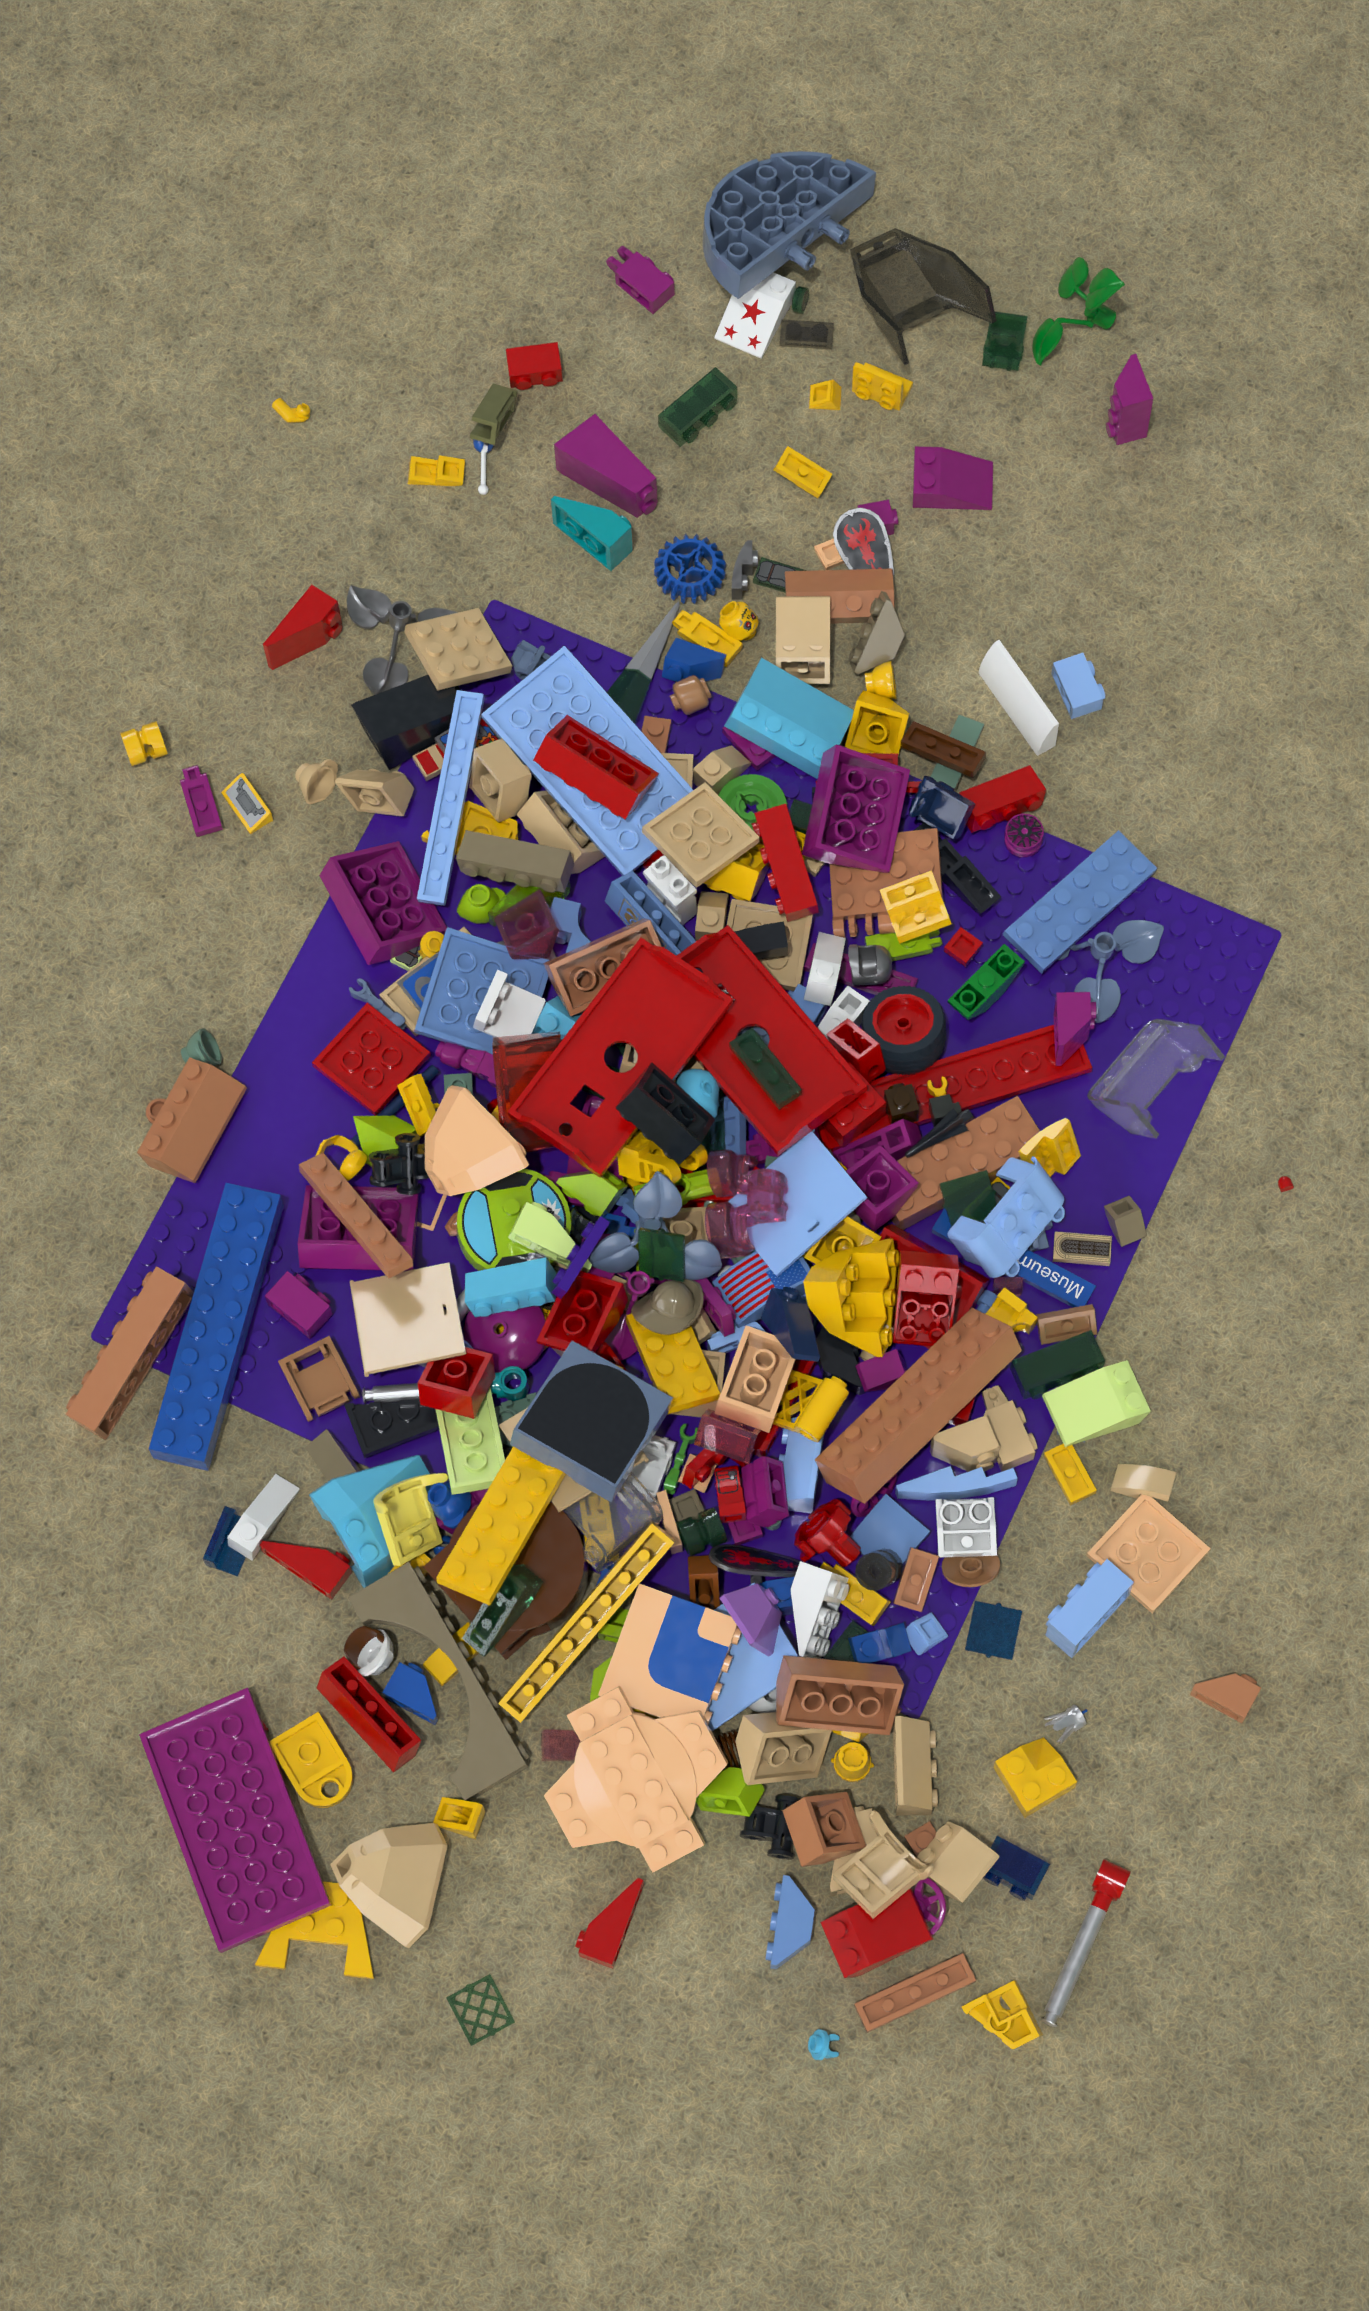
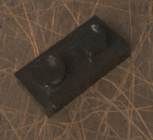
(806, 334)

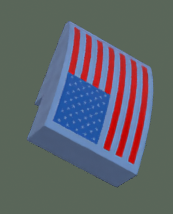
(749, 1284)

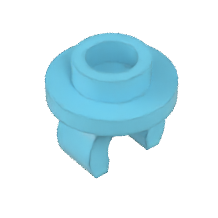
(819, 2045)

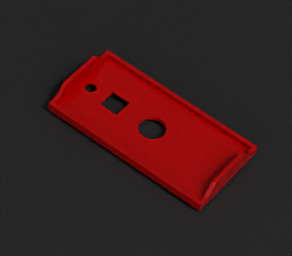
(647, 1002)
(796, 1042)

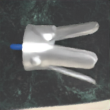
(1071, 1719)

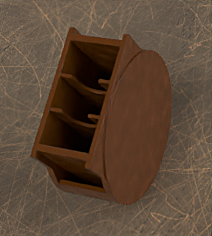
(553, 1555)

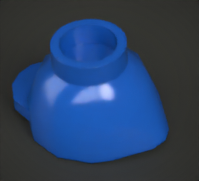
(446, 1506)

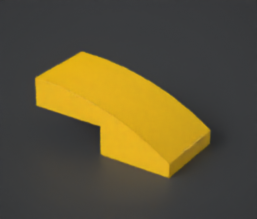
(440, 472)
(441, 1666)

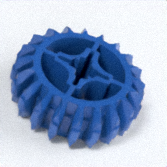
(705, 580)

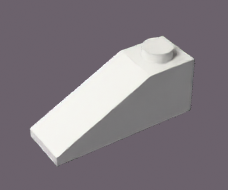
(824, 969)
(262, 1516)

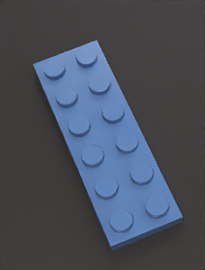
(1079, 901)

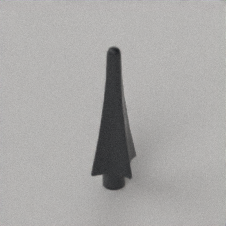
(948, 1127)

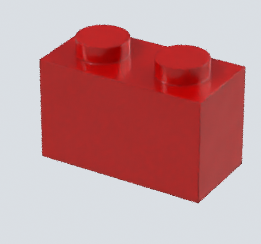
(534, 365)

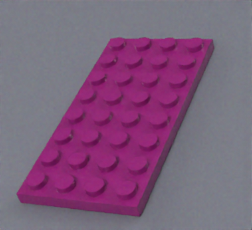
(234, 1820)

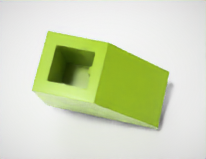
(595, 1193)

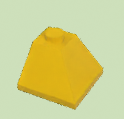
(876, 725)

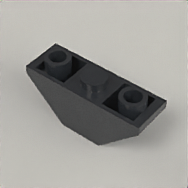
(839, 1360)

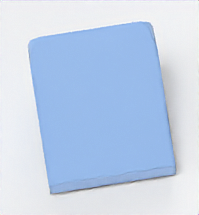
(925, 1633)

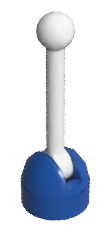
(483, 448)

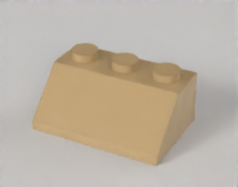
(555, 828)
(778, 1752)
(914, 1766)

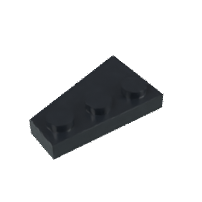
(387, 1425)

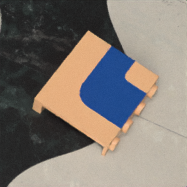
(671, 1655)

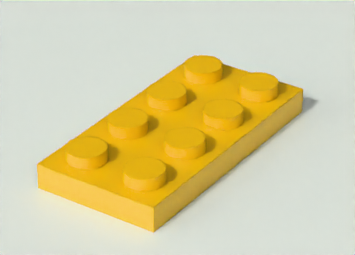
(675, 1365)

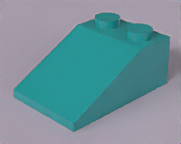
(594, 529)

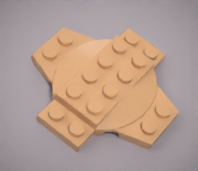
(636, 1779)

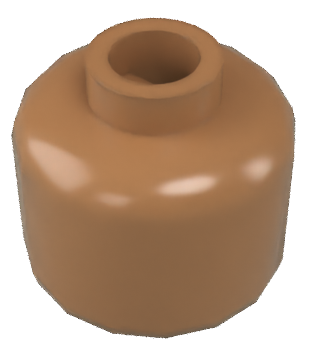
(690, 695)

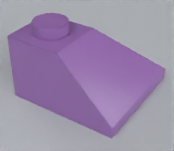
(755, 1615)

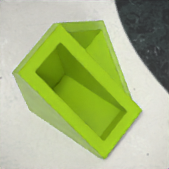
(379, 1132)

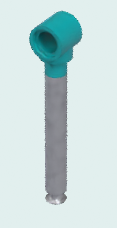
(410, 1391)

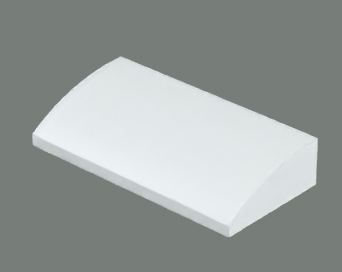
(1019, 699)

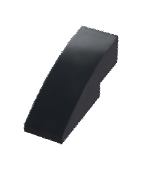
(765, 940)

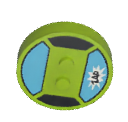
(490, 1213)

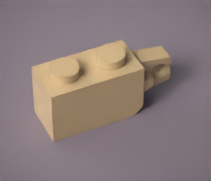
(1007, 1424)

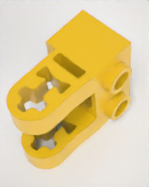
(643, 1158)

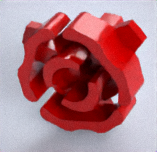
(827, 1533)

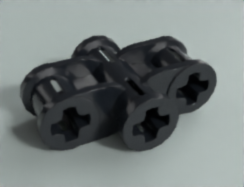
(400, 1165)
(771, 1827)

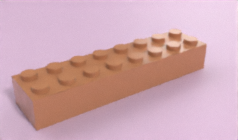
(918, 1405)

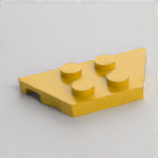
(480, 820)

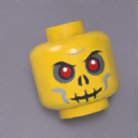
(738, 620)

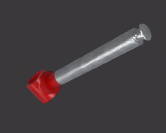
(1107, 1888)

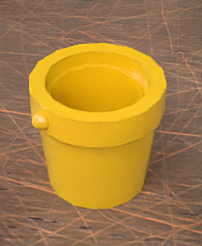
(852, 1762)

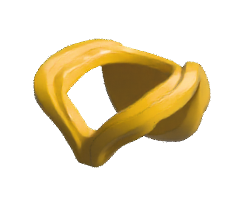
(353, 1162)

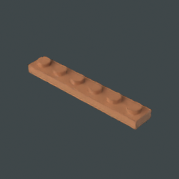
(356, 1215)

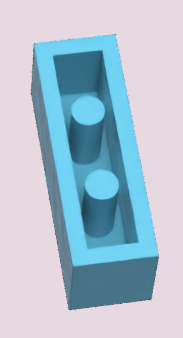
(509, 1287)

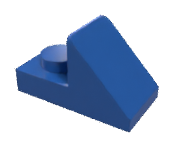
(880, 1644)

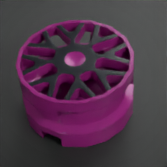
(1023, 836)

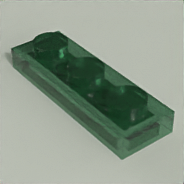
(765, 1068)

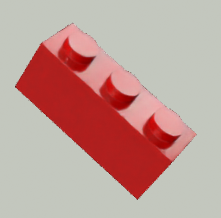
(1004, 798)

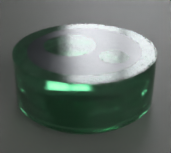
(800, 299)

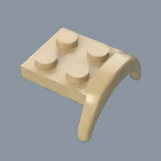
(880, 1870)

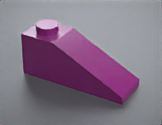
(893, 1138)

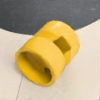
(144, 743)

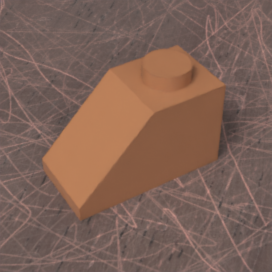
(1228, 1694)

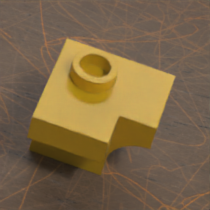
(1013, 1312)

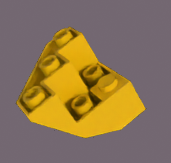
(856, 1294)

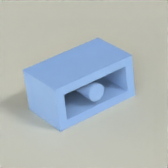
(1077, 685)

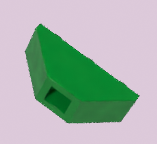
(987, 983)

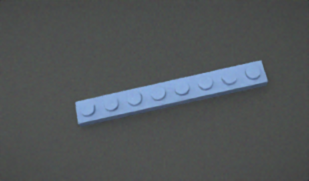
(450, 798)

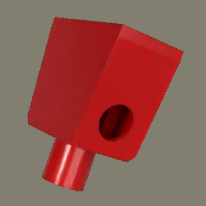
(865, 1055)

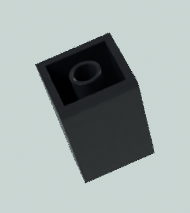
(406, 718)

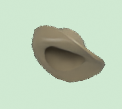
(670, 1307)

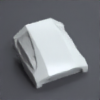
(966, 1527)

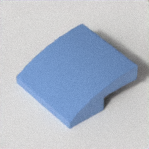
(889, 1528)

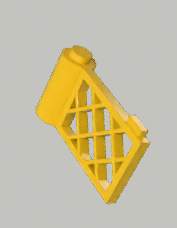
(815, 1410)

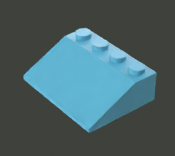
(789, 717)

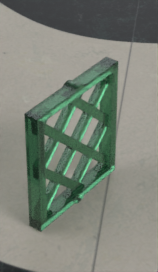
(470, 1990)

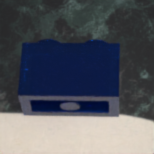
(1016, 1870)

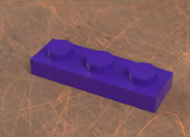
(578, 1256)

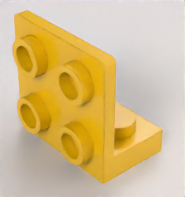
(880, 386)

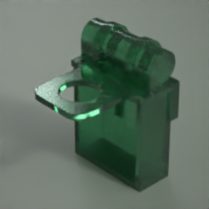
(1005, 342)

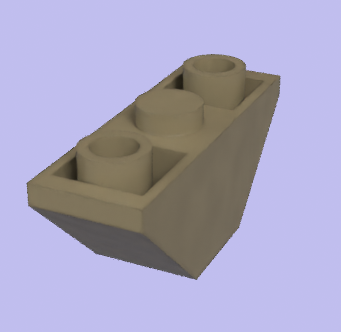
(878, 636)

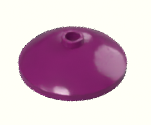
(517, 1342)

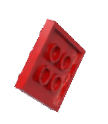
(371, 1059)

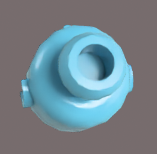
(701, 1087)

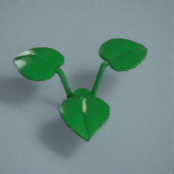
(1100, 289)

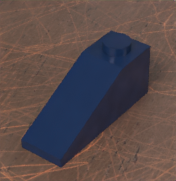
(791, 1323)

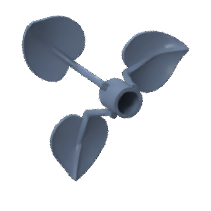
(1138, 944)
(652, 1202)

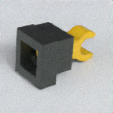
(941, 1103)

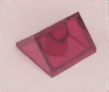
(528, 928)
(726, 1436)

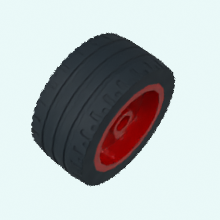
(907, 1027)

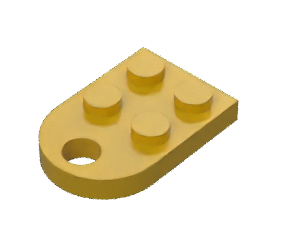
(312, 1760)

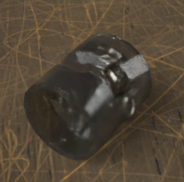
(879, 1569)

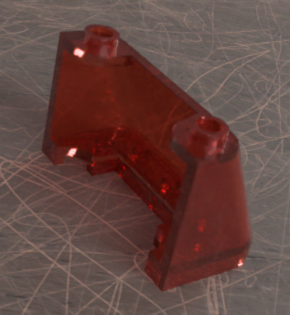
(515, 1065)

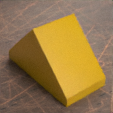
(460, 1816)

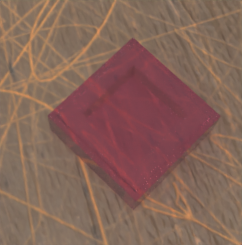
(1013, 1284)

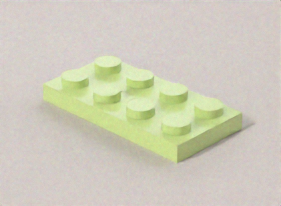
(471, 1447)

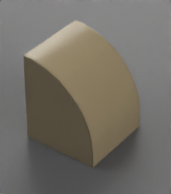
(1125, 1220)

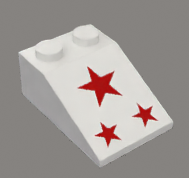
(756, 316)

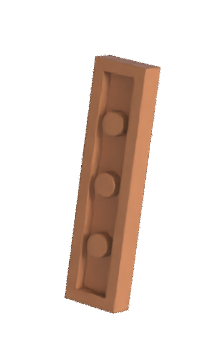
(915, 1993)

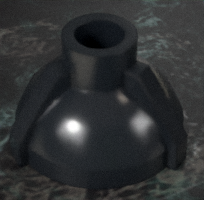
(579, 1220)

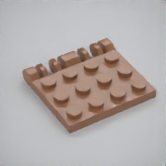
(857, 890)

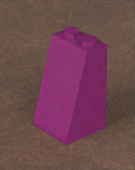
(606, 467)

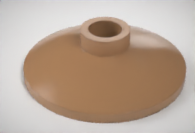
(970, 1570)

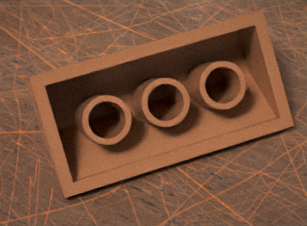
(849, 590)
(585, 970)
(191, 1120)
(837, 1695)

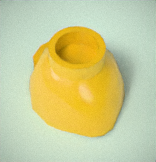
(882, 681)

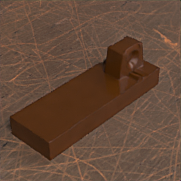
(943, 749)

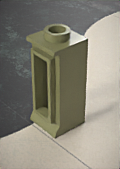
(493, 413)

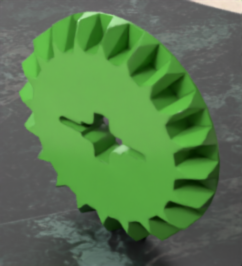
(751, 790)

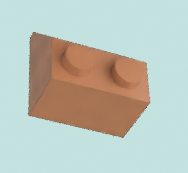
(823, 1828)

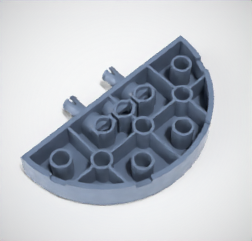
(775, 210)

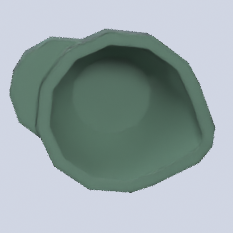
(202, 1047)

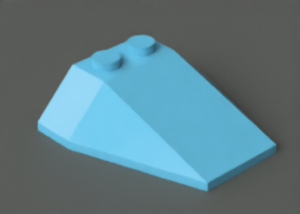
(351, 1510)

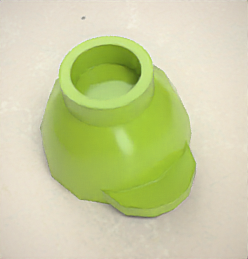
(478, 902)

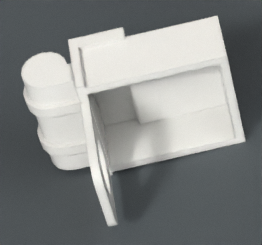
(652, 1473)

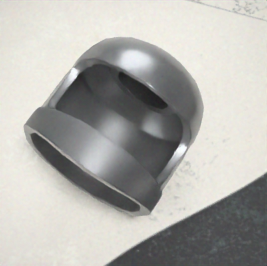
(869, 964)

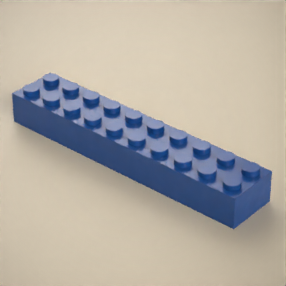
(216, 1327)

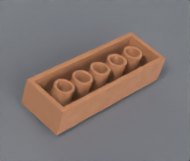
(985, 1146)
(130, 1353)

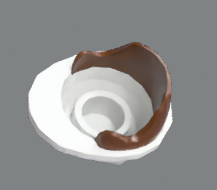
(369, 1650)

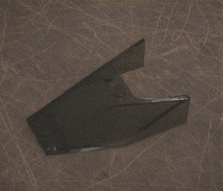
(915, 281)

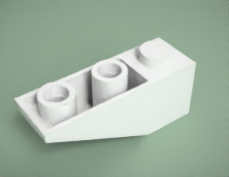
(848, 1005)

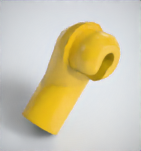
(289, 414)

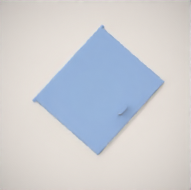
(817, 1197)
(749, 1676)

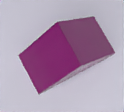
(881, 1372)

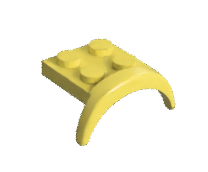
(408, 1517)

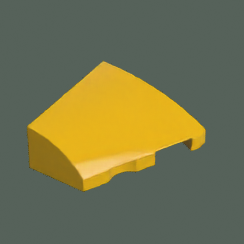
(1012, 2026)

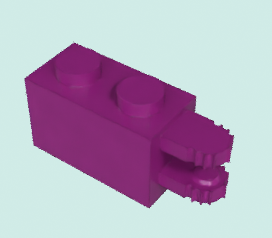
(642, 279)

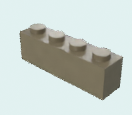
(515, 861)

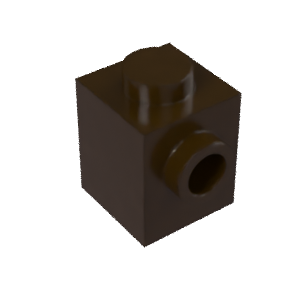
(901, 1103)

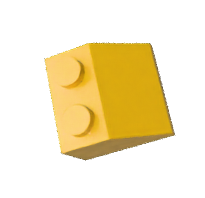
(741, 877)

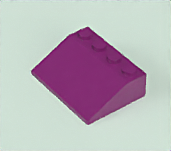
(855, 810)
(379, 901)
(329, 1244)

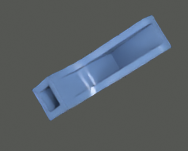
(567, 917)

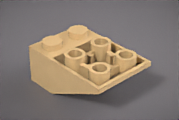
(804, 637)

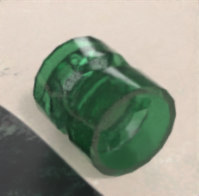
(702, 1531)

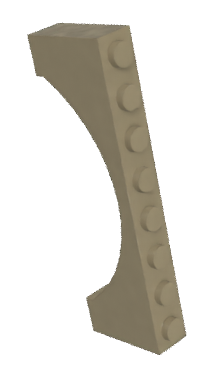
(489, 1751)

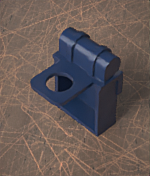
(941, 807)

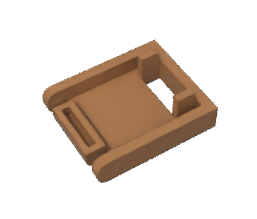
(322, 1384)

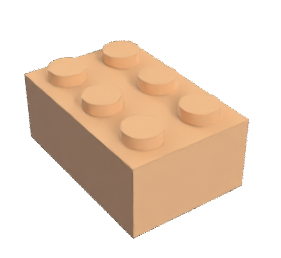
(755, 1380)

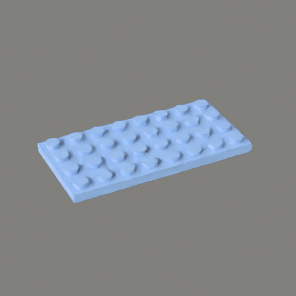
(538, 705)

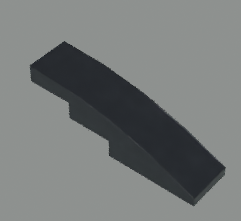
(964, 877)

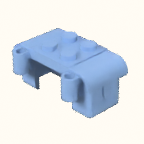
(1012, 1222)

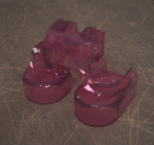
(764, 1189)

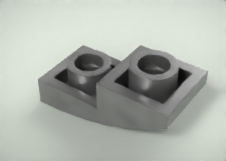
(743, 567)

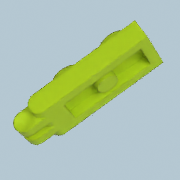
(911, 948)

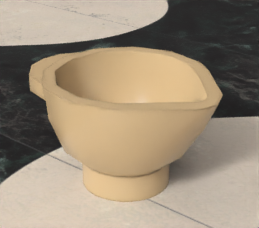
(317, 780)

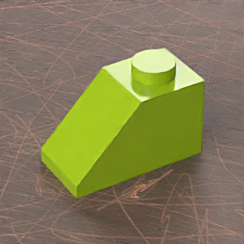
(730, 1794)

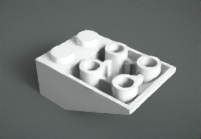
(815, 1607)

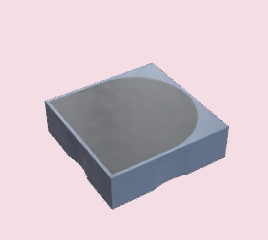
(591, 1420)

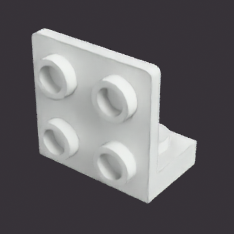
(508, 1009)

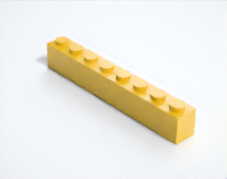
(586, 1621)

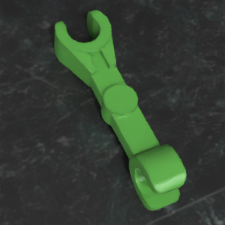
(672, 1478)

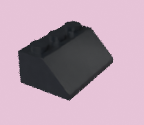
(665, 1114)

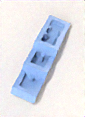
(946, 1486)

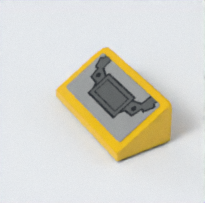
(247, 804)

